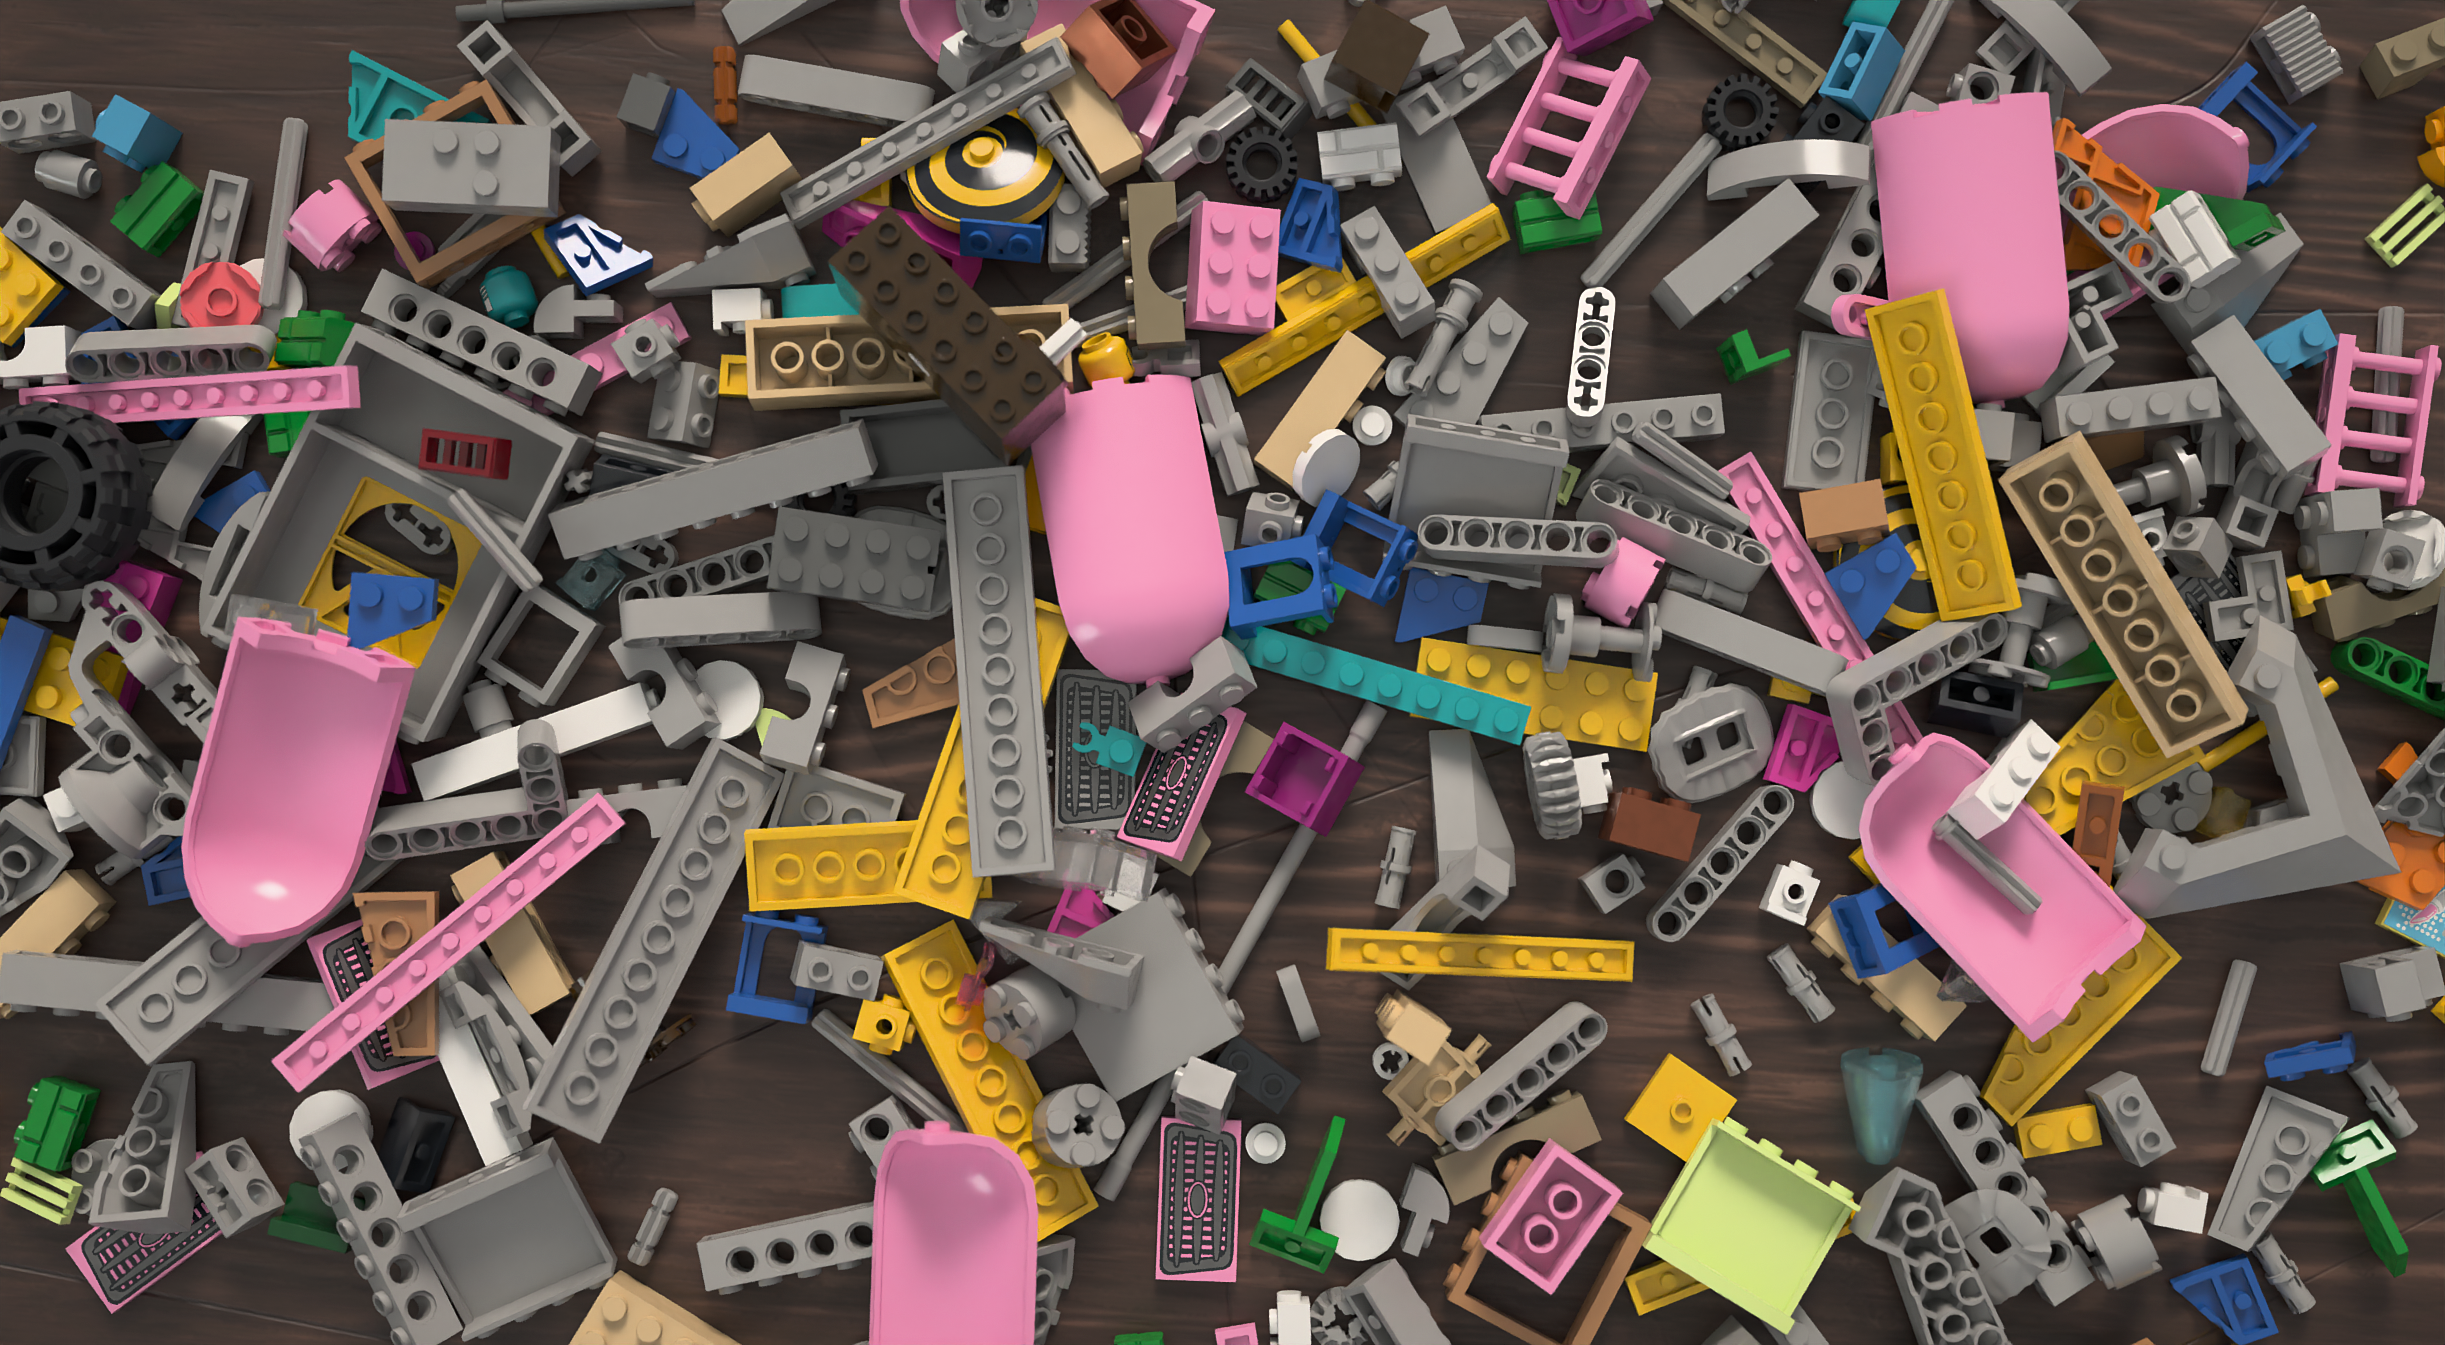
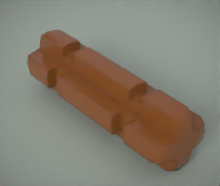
(725, 85)

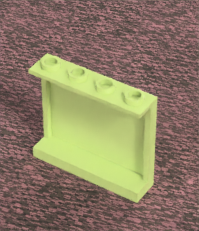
(1749, 1222)

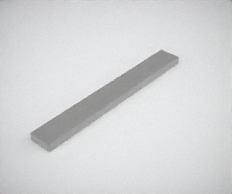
(927, 133)

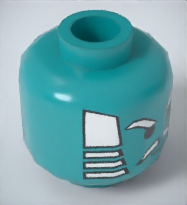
(508, 296)

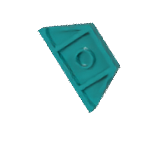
(383, 95)

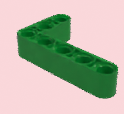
(2374, 669)

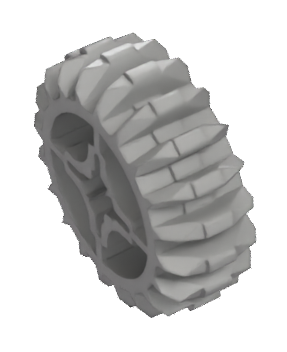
(1552, 785)

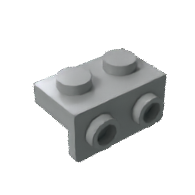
(685, 405)

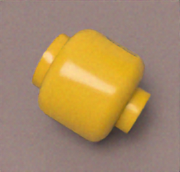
(1106, 358)

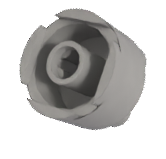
(1027, 1012)
(1098, 1120)
(2118, 1242)

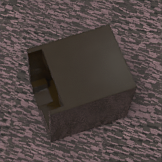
(1376, 55)

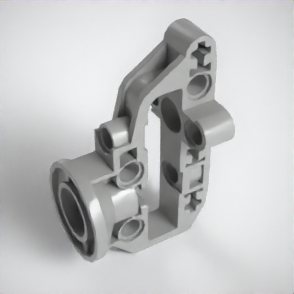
(130, 794)

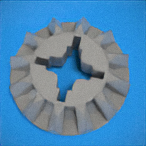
(1323, 1313)

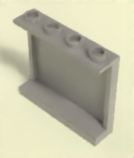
(1478, 473)
(1176, 1002)
(511, 1238)

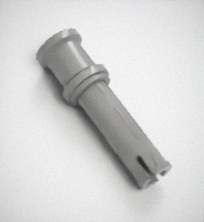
(1054, 135)
(1449, 322)

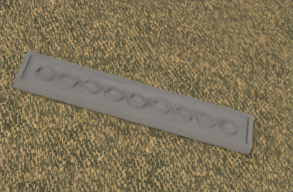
(999, 672)
(653, 942)

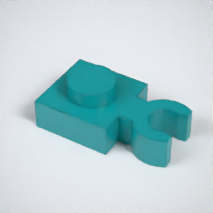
(1117, 749)

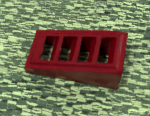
(491, 460)

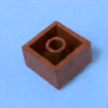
(1118, 45)
(1650, 826)

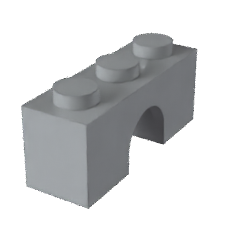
(1395, 279)
(2247, 508)
(1218, 682)
(685, 710)
(798, 742)
(654, 803)

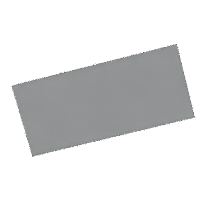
(1440, 170)

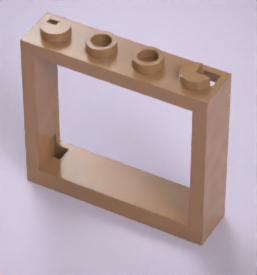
(473, 247)
(1600, 1295)

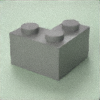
(2087, 331)
(2006, 436)
(2335, 529)
(2393, 982)

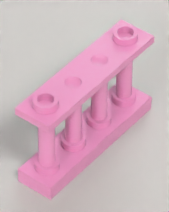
(1590, 154)
(2337, 397)

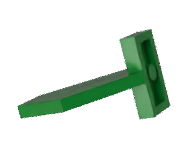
(2242, 221)
(2349, 1162)
(1294, 1237)

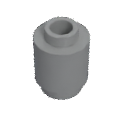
(68, 173)
(2060, 641)
(487, 708)

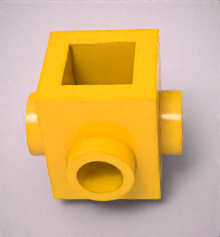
(872, 1029)

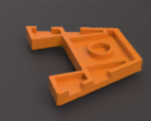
(2118, 182)
(2417, 853)

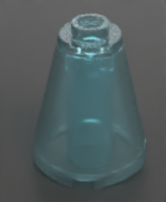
(1880, 1099)

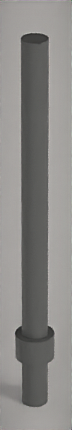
(500, 11)

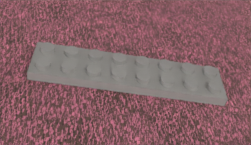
(201, 975)

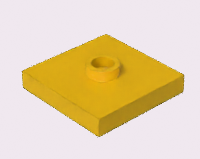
(1678, 1107)

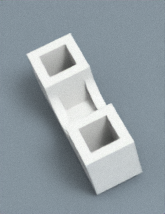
(40, 359)
(2013, 771)

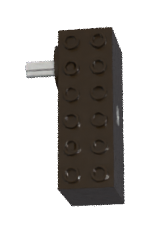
(952, 338)

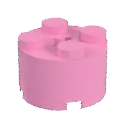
(332, 226)
(1623, 583)

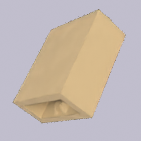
(744, 186)

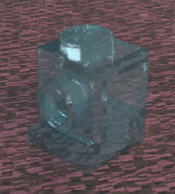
(593, 593)

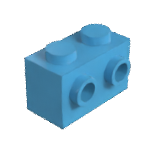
(1862, 69)
(135, 135)
(2298, 342)

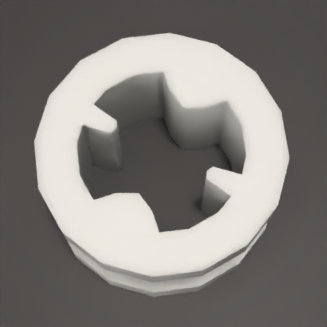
(1379, 1059)

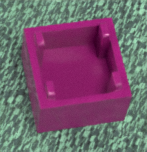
(1596, 23)
(1305, 779)

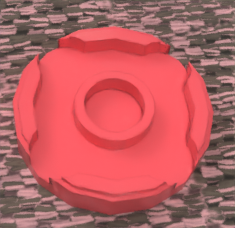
(220, 296)

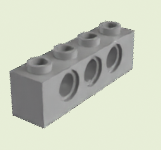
(83, 265)

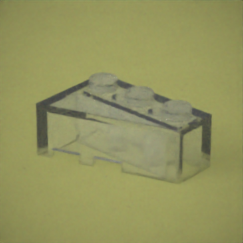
(1097, 863)

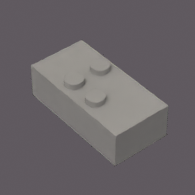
(471, 168)
(1740, 249)

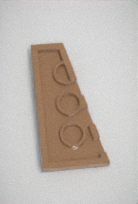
(915, 688)
(390, 927)

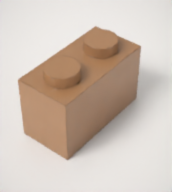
(1844, 515)

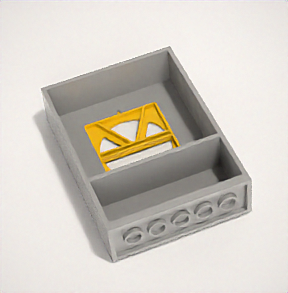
(370, 459)

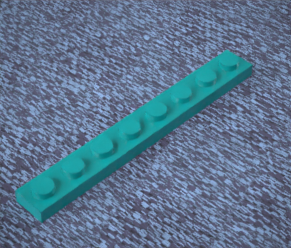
(1383, 683)

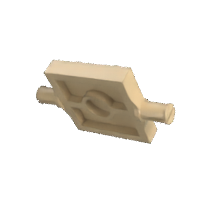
(1424, 1089)

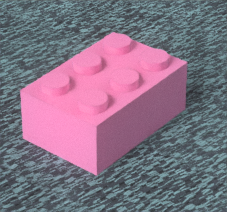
(1232, 268)
(1550, 1216)

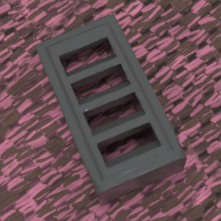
(1295, 117)

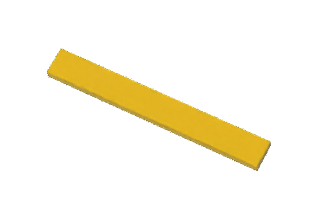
(1359, 302)
(1479, 955)

